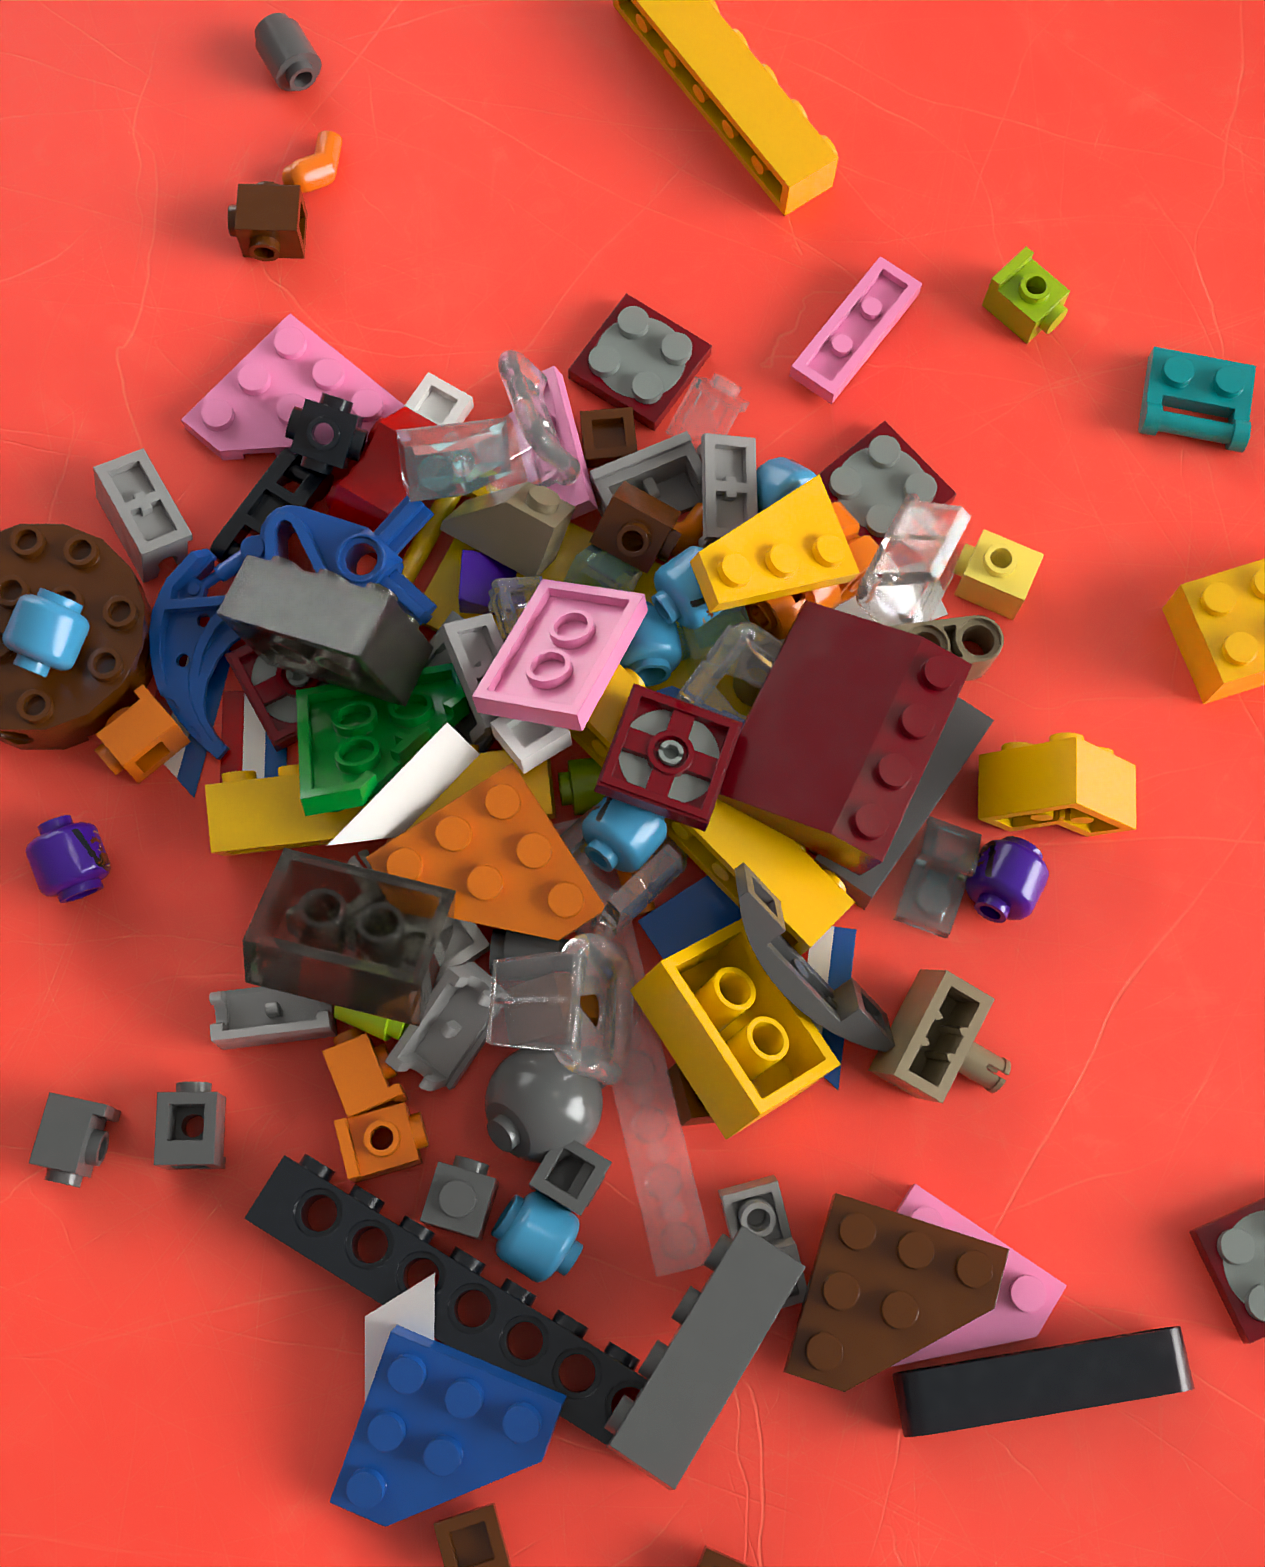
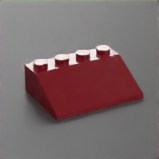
(842, 734)

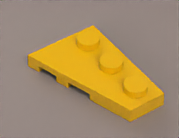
(777, 553)

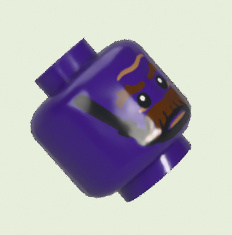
(68, 859)
(1007, 879)

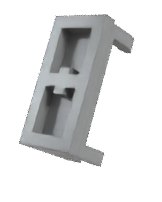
(663, 470)
(727, 484)
(141, 512)
(472, 648)
(268, 1017)
(449, 1031)

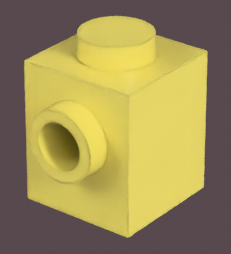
(996, 573)

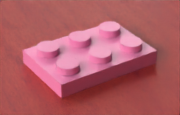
(561, 654)

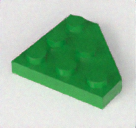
(359, 742)

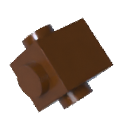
(269, 221)
(637, 528)

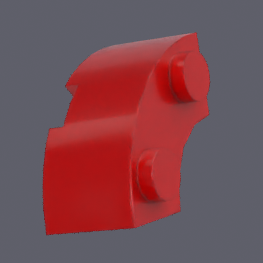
(376, 480)

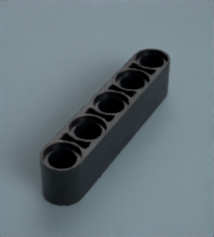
(1042, 1381)

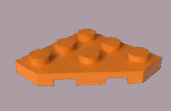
(499, 859)

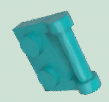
(1198, 386)

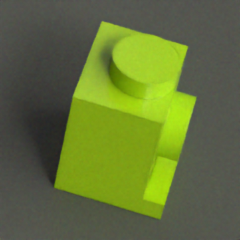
(1026, 297)

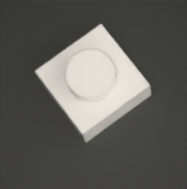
(440, 401)
(529, 742)

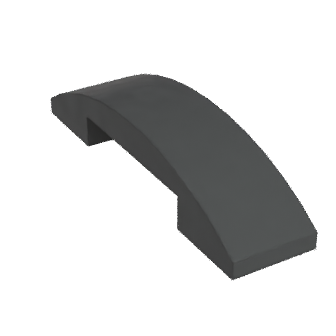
(843, 1011)

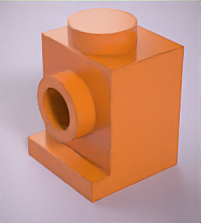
(140, 737)
(362, 1073)
(366, 1162)

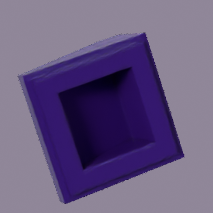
(475, 581)

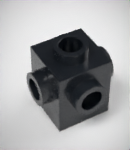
(347, 439)

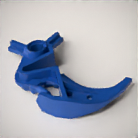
(328, 544)

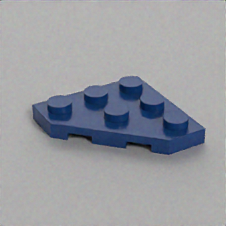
(440, 1429)

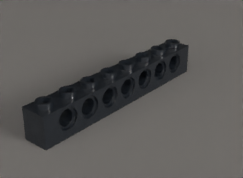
(283, 1214)

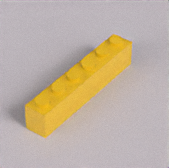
(736, 97)
(269, 815)
(808, 894)

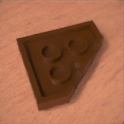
(886, 1291)

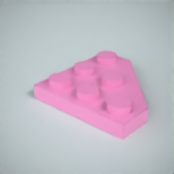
(256, 398)
(1024, 1295)

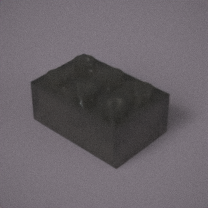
(327, 628)
(349, 936)

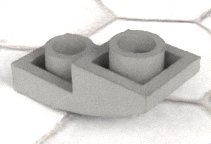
(761, 1209)

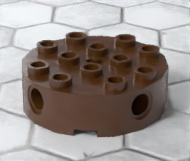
(116, 653)

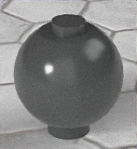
(540, 1106)

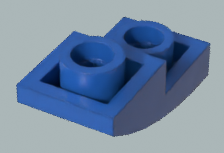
(689, 917)

